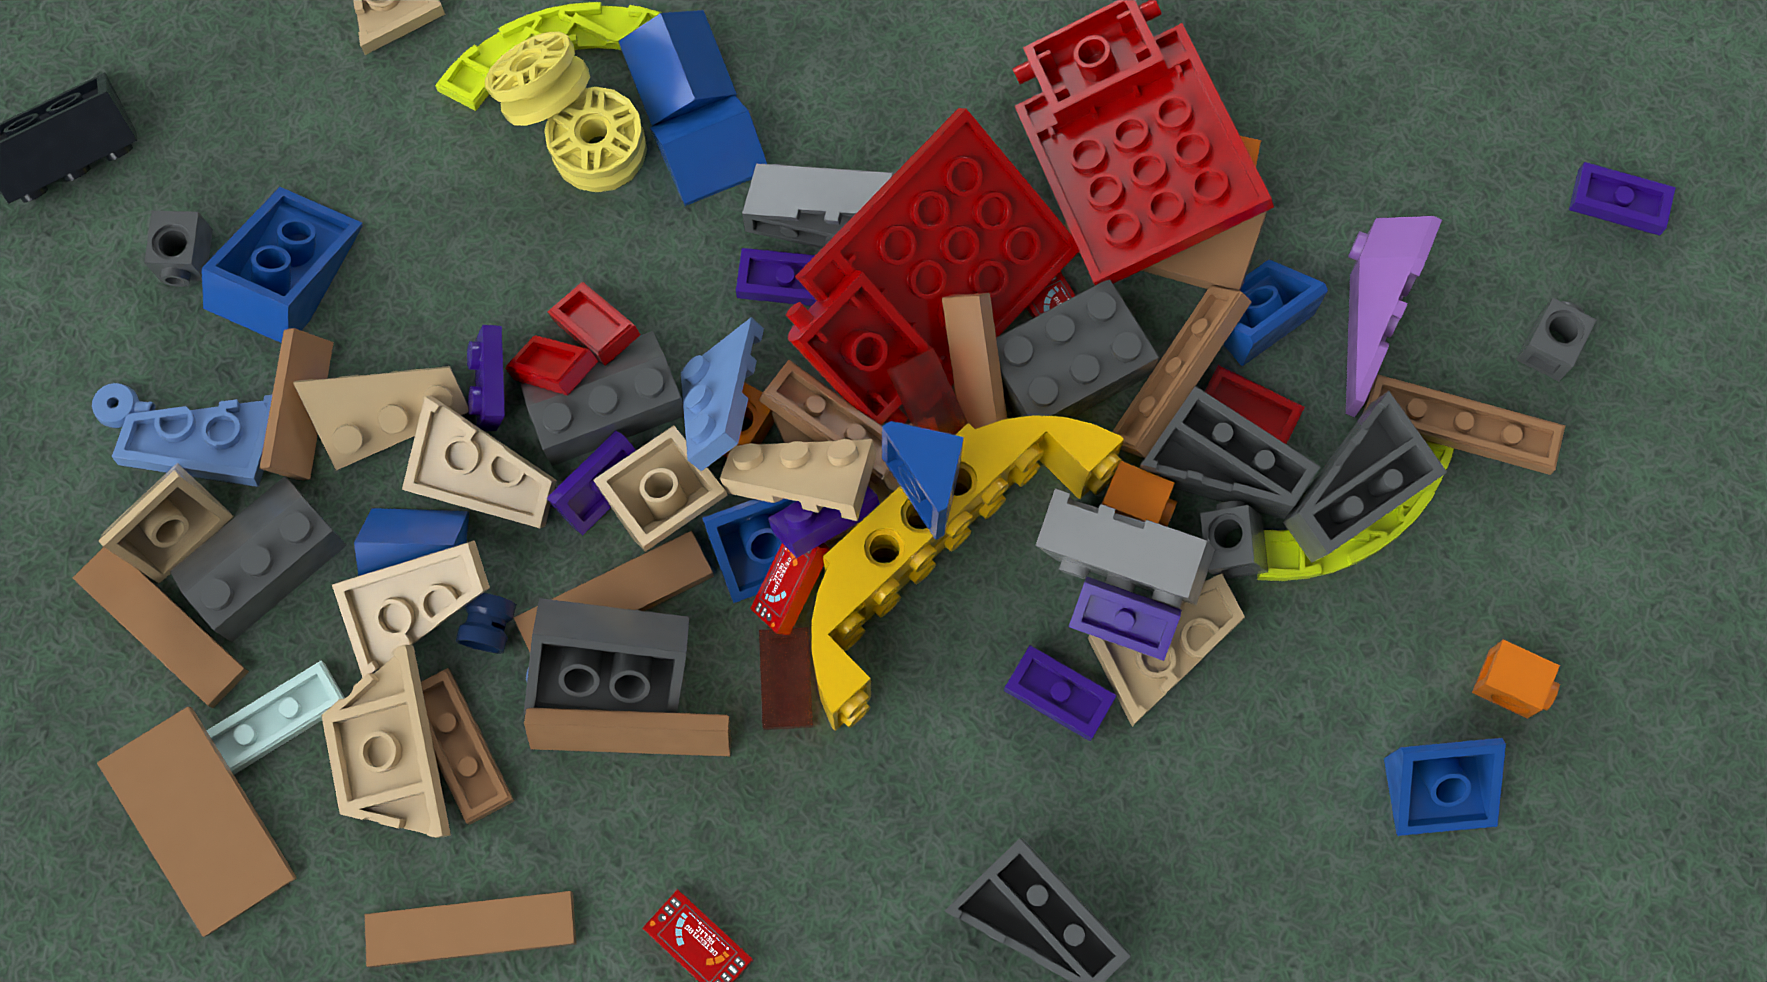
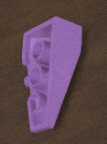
(1383, 273)

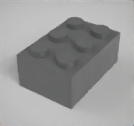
(1074, 355)

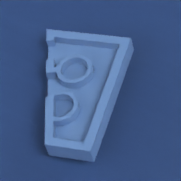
(714, 394)
(206, 442)

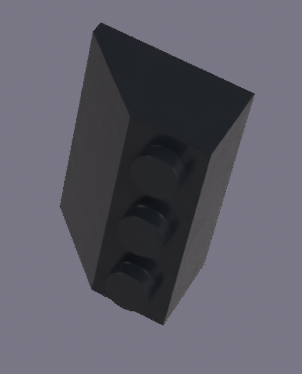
(62, 138)

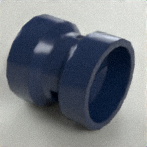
(486, 623)

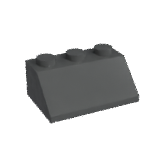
(623, 397)
(256, 560)
(605, 658)

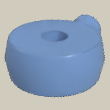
(128, 403)

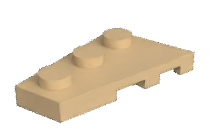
(374, 410)
(807, 472)
(407, 601)
(1145, 680)

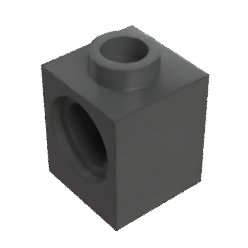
(167, 233)
(1546, 353)
(1249, 554)

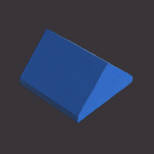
(676, 65)
(709, 148)
(1278, 305)
(925, 468)
(406, 534)
(745, 544)
(1446, 786)

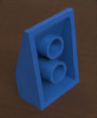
(278, 264)

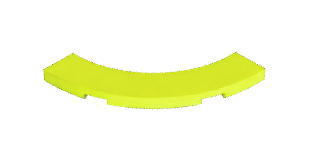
(586, 25)
(1289, 562)

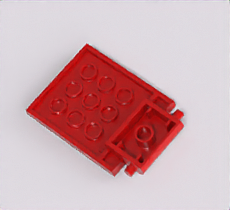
(1135, 140)
(938, 228)

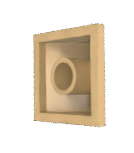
(658, 489)
(165, 524)

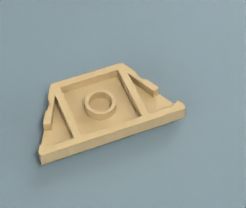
(386, 751)

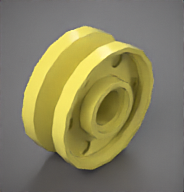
(537, 78)
(600, 164)

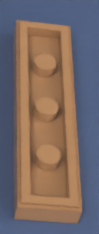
(1180, 369)
(1475, 425)
(638, 582)
(161, 626)
(628, 732)
(470, 929)

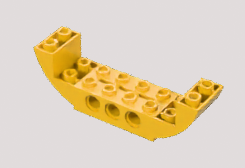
(990, 464)

